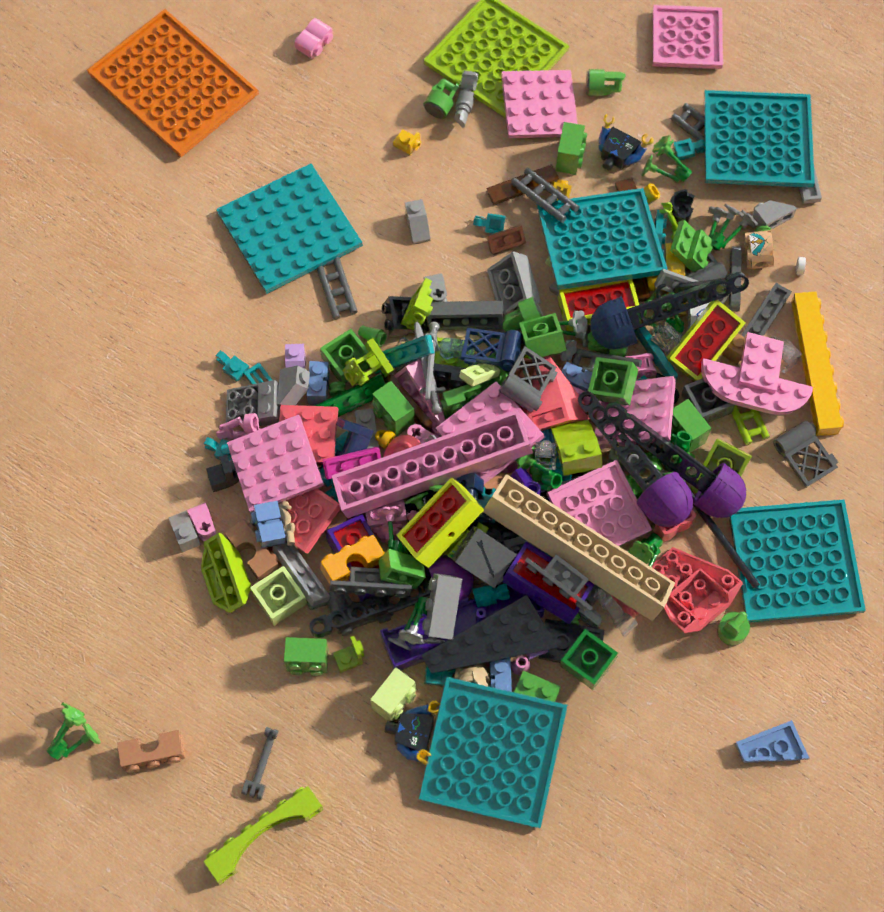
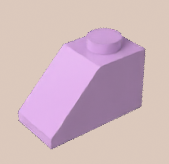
(295, 355)

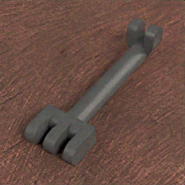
(255, 783)

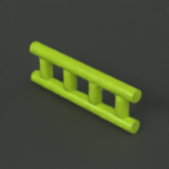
(747, 434)

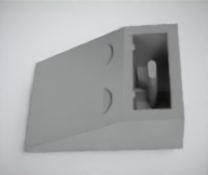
(254, 398)

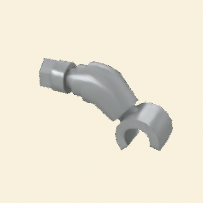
(465, 98)

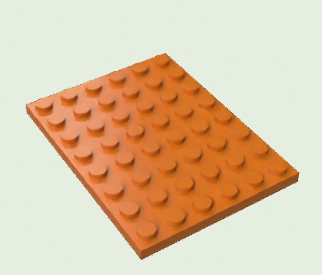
(173, 82)

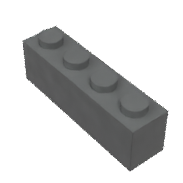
(467, 314)

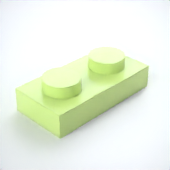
(479, 373)

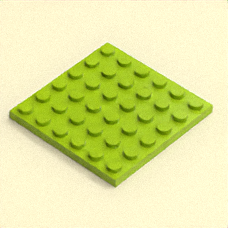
(494, 41)

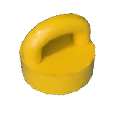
(651, 192)
(387, 437)

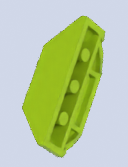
(224, 574)

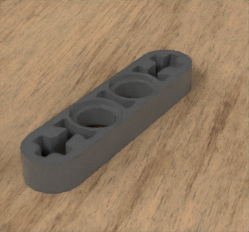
(735, 266)

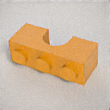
(364, 551)

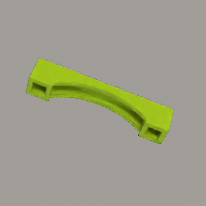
(224, 861)

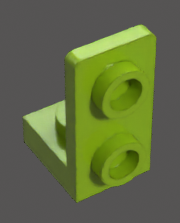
(350, 656)

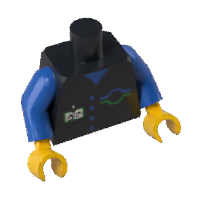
(620, 148)
(414, 731)

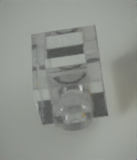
(665, 342)
(546, 450)

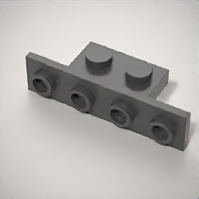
(565, 577)
(369, 581)

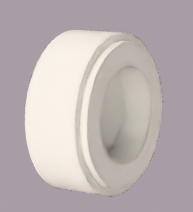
(800, 265)

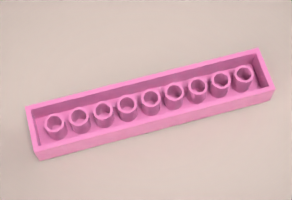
(431, 464)

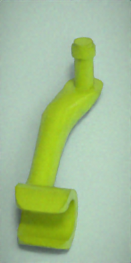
(668, 210)

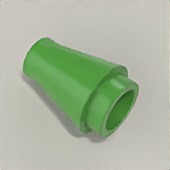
(369, 333)

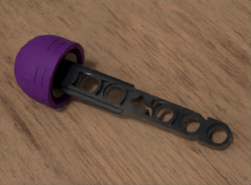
(719, 492)
(666, 498)
(443, 565)

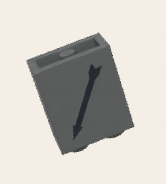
(484, 556)

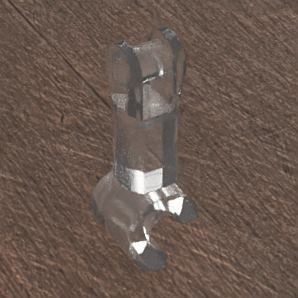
(623, 621)

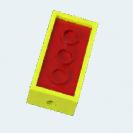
(592, 296)
(705, 339)
(440, 522)

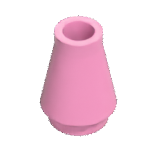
(516, 668)

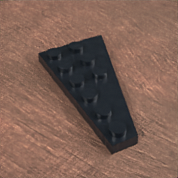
(501, 636)

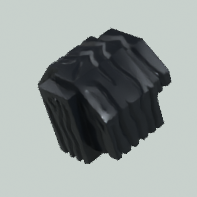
(682, 205)

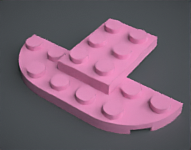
(757, 380)

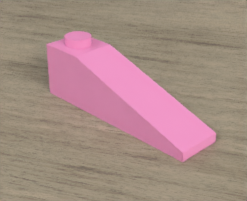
(413, 380)

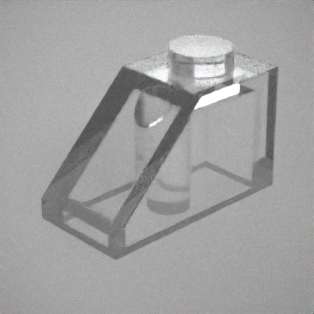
(790, 354)

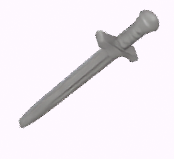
(433, 326)
(436, 407)

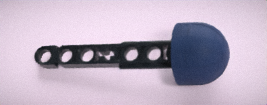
(615, 325)

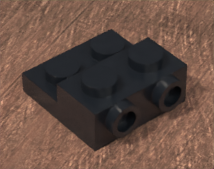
(395, 309)
(448, 376)

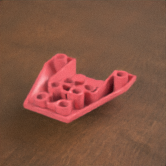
(558, 402)
(699, 589)

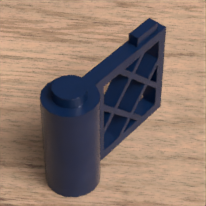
(506, 354)

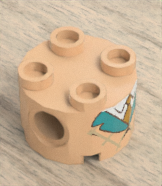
(759, 249)

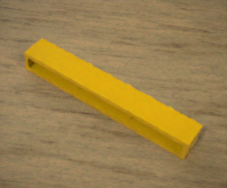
(816, 363)

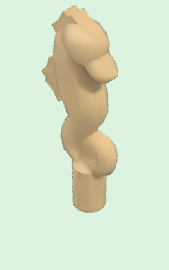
(289, 528)

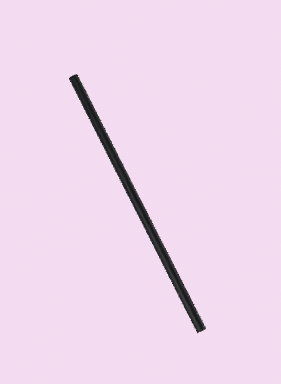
(724, 542)

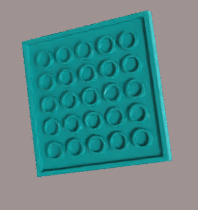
(758, 138)
(289, 228)
(603, 241)
(799, 558)
(493, 752)

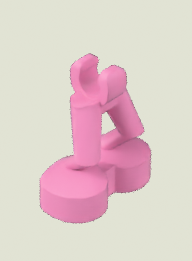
(249, 424)

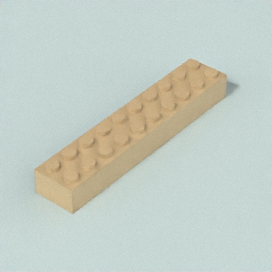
(580, 547)

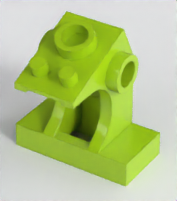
(375, 360)

